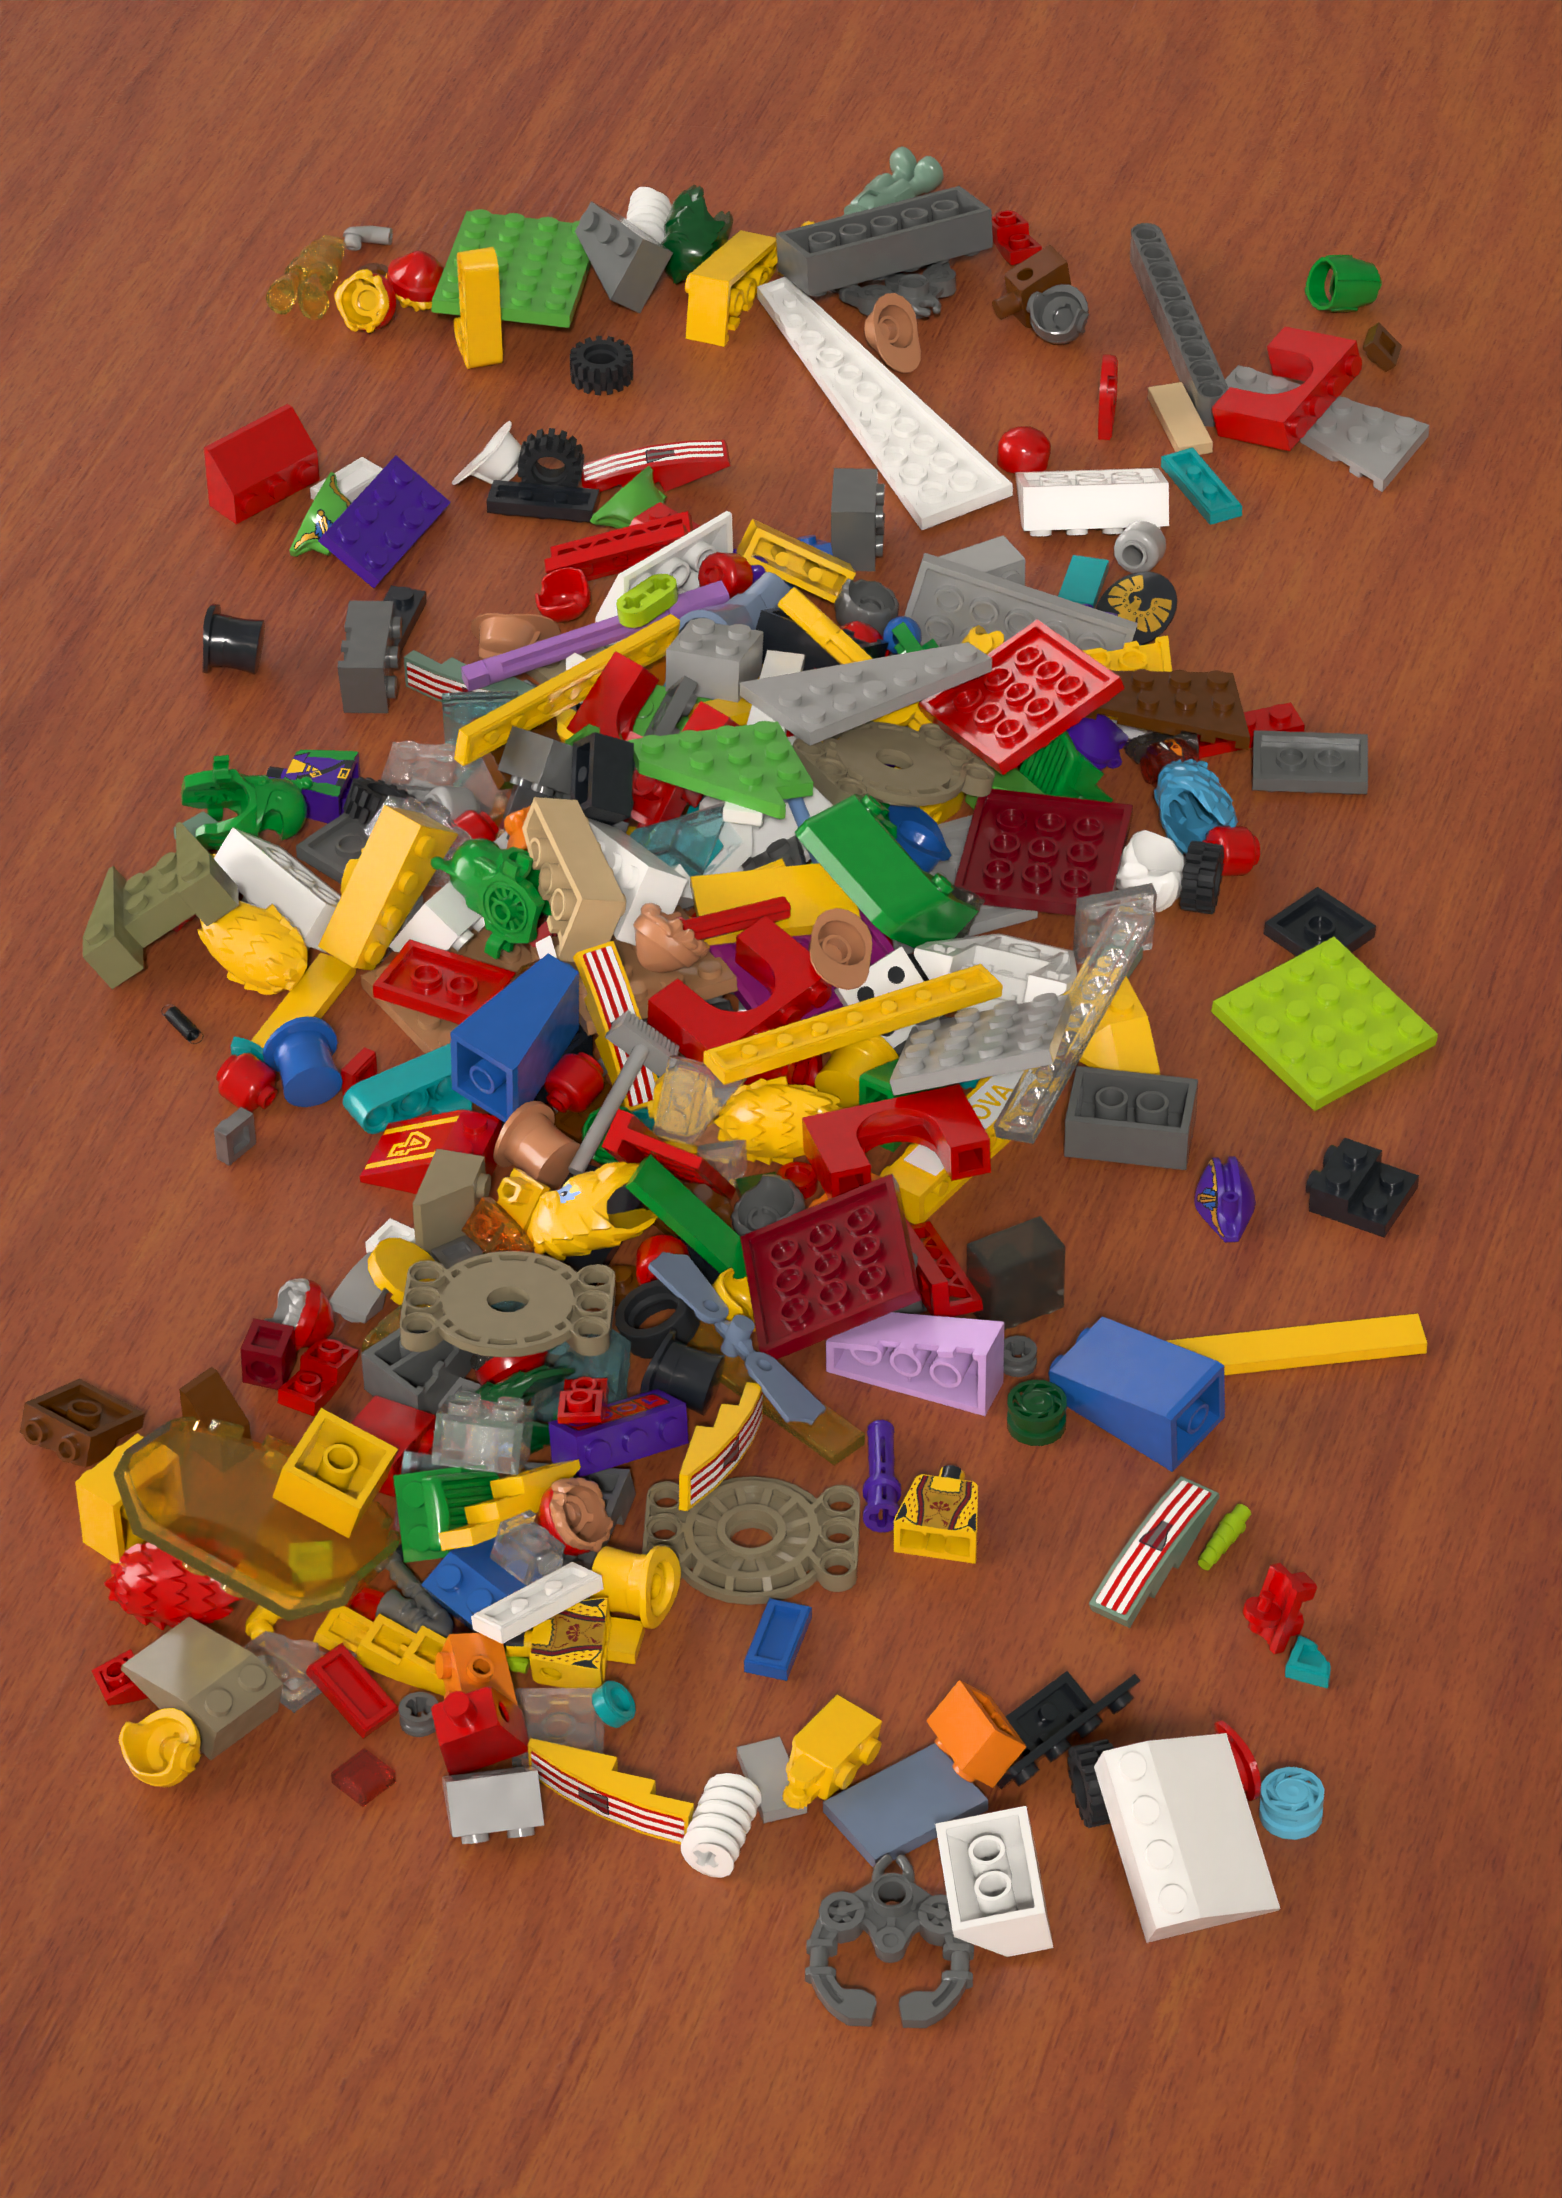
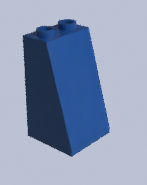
(516, 1038)
(1142, 1390)

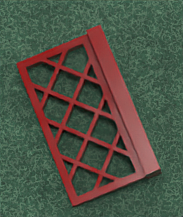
(633, 1141)

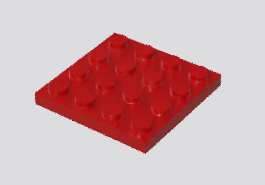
(1026, 701)

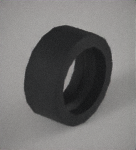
(642, 1304)

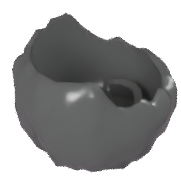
(866, 603)
(766, 1203)

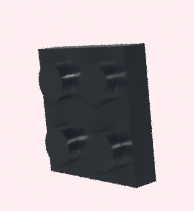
(1316, 920)

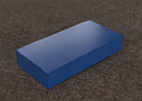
(778, 1639)

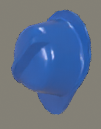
(919, 836)

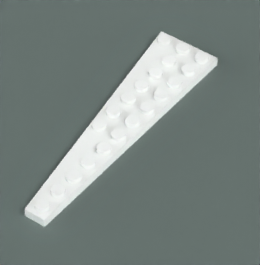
(911, 446)

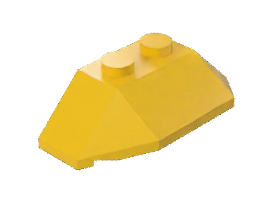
(1123, 1037)

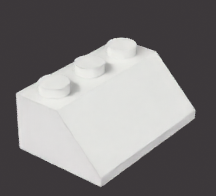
(995, 1882)

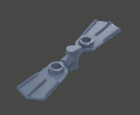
(777, 1384)

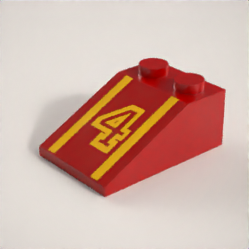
(410, 1144)

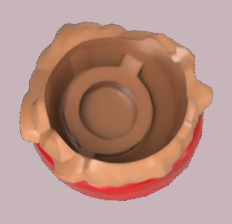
(575, 1515)

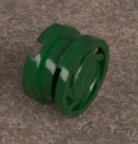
(1037, 1414)

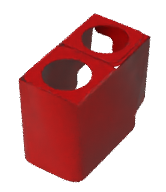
(400, 1427)

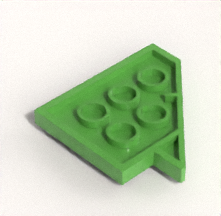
(731, 763)

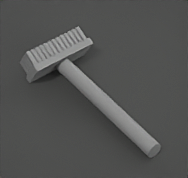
(644, 1048)

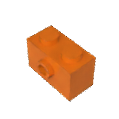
(472, 1663)
(975, 1735)

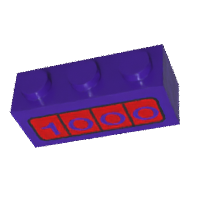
(628, 1432)

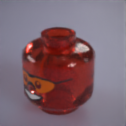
(1163, 753)

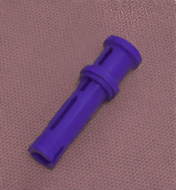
(881, 1489)

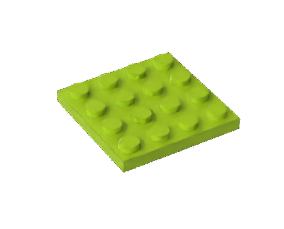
(1324, 1023)

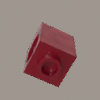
(268, 1354)

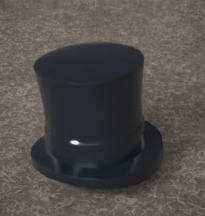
(231, 641)
(684, 1373)

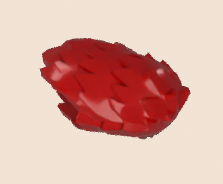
(162, 1591)

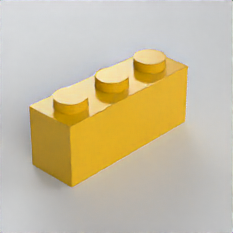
(795, 561)

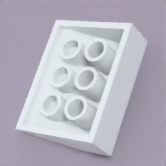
(1091, 500)
(677, 559)
(1185, 1834)

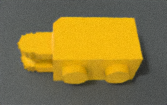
(830, 1752)

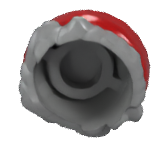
(307, 1309)

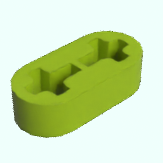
(647, 600)

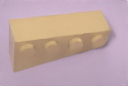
(572, 876)

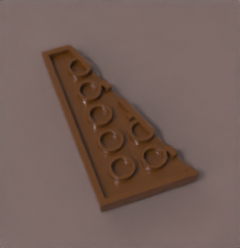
(1180, 702)

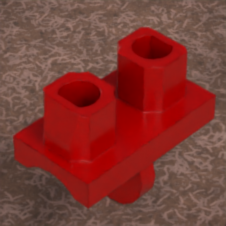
(1277, 1608)

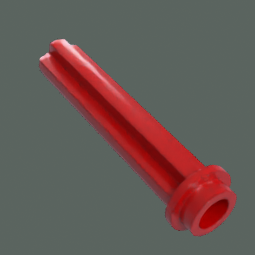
(737, 918)

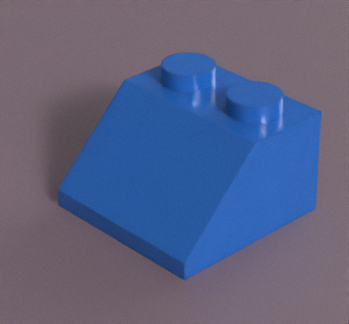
(470, 1582)

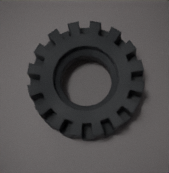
(601, 365)
(551, 446)
(368, 796)
(1202, 877)
(1085, 1782)

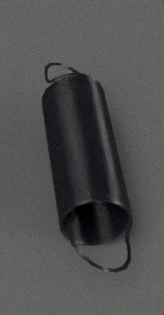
(182, 1024)

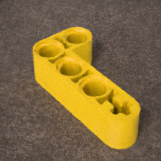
(479, 324)

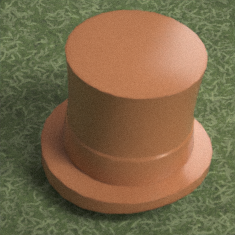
(535, 1145)

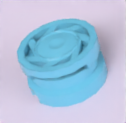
(1290, 1804)

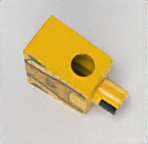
(939, 1517)
(568, 1647)

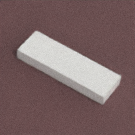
(537, 1602)

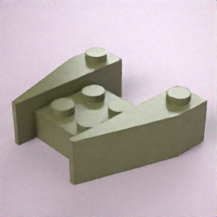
(153, 903)

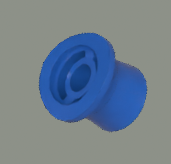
(303, 1057)

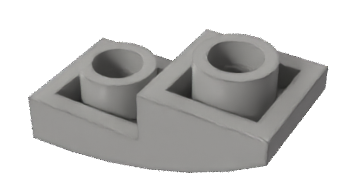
(357, 1295)

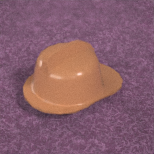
(894, 333)
(508, 632)
(841, 948)

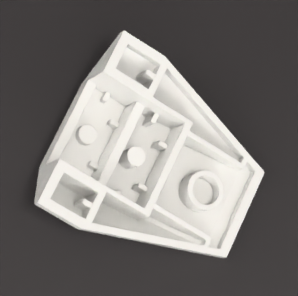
(1018, 964)

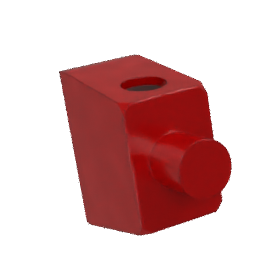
(478, 1729)

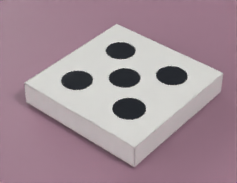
(885, 976)

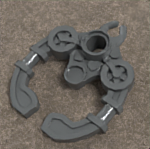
(918, 289)
(890, 1929)

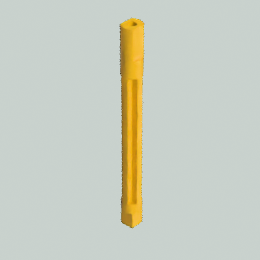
(830, 636)

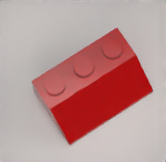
(260, 465)

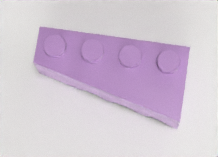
(925, 1357)

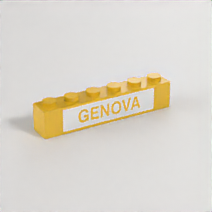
(919, 1171)

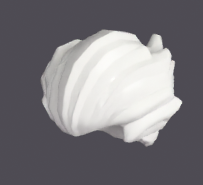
(1154, 861)

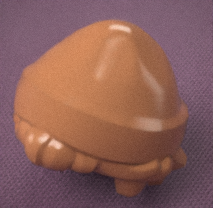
(663, 942)

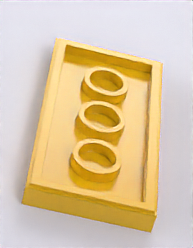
(805, 886)

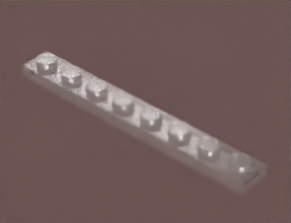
(1090, 998)

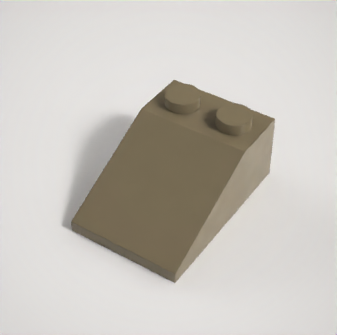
(209, 1680)

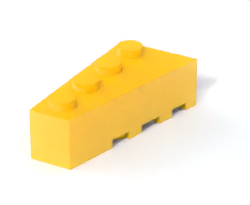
(727, 286)
(385, 885)

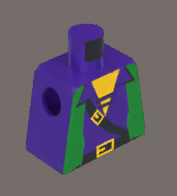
(331, 776)

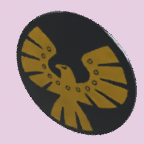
(1144, 600)

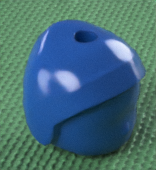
(889, 636)

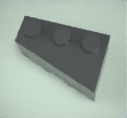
(622, 256)
(369, 657)
(412, 1376)

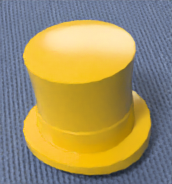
(848, 1063)
(639, 1582)

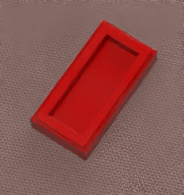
(352, 1690)

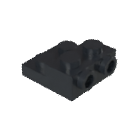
(1360, 1188)

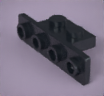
(1054, 1717)

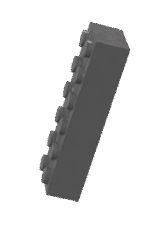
(884, 241)

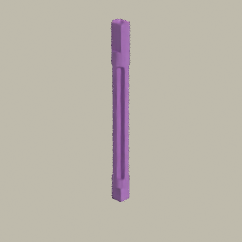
(579, 640)

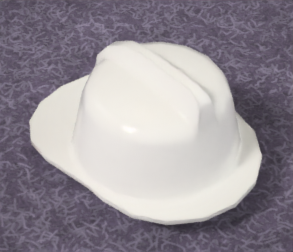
(497, 459)

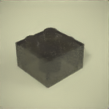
(1018, 1273)

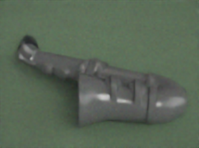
(418, 1607)

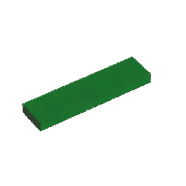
(687, 1216)

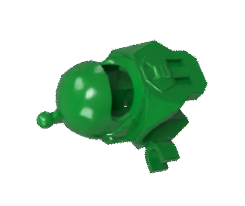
(256, 799)
(499, 888)

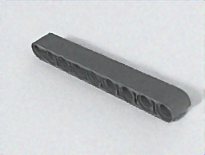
(1176, 319)

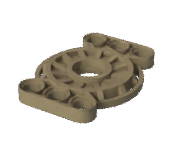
(931, 764)
(549, 1288)
(753, 1575)

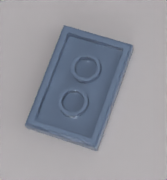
(902, 1805)

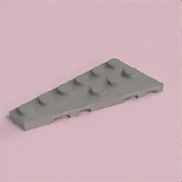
(1348, 431)
(955, 598)
(844, 696)

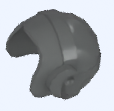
(1058, 313)

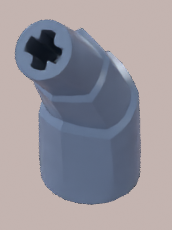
(744, 607)

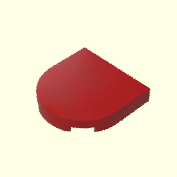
(1107, 396)

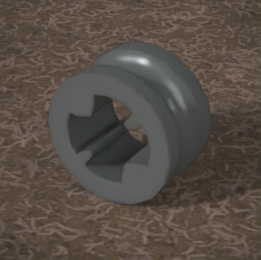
(1019, 1346)
(415, 1703)

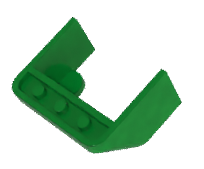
(882, 875)

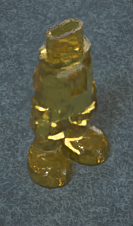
(309, 278)

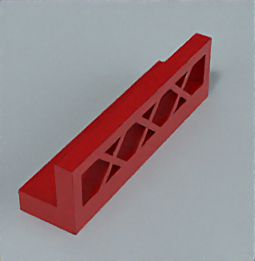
(618, 549)
(932, 1275)

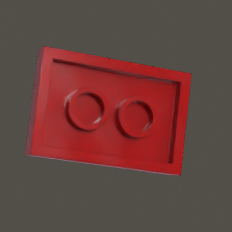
(439, 982)

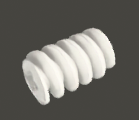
(649, 211)
(720, 1824)

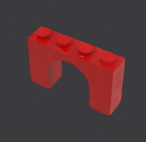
(1284, 418)
(620, 697)
(772, 960)
(933, 1118)

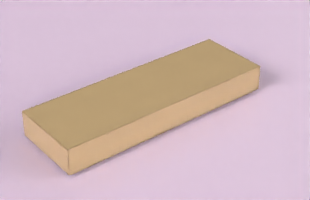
(1179, 418)

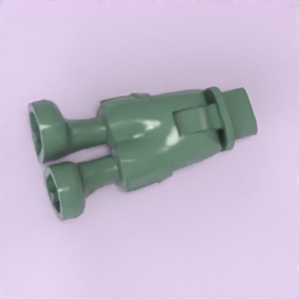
(906, 182)

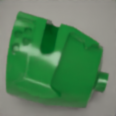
(1351, 285)

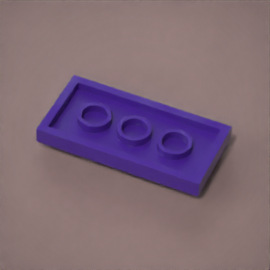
(384, 521)

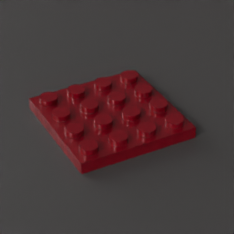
(1042, 850)
(830, 1268)

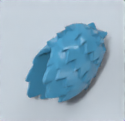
(1191, 802)

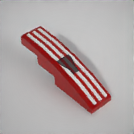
(671, 464)

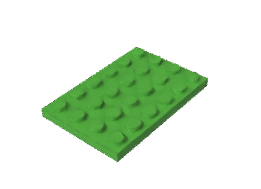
(537, 263)

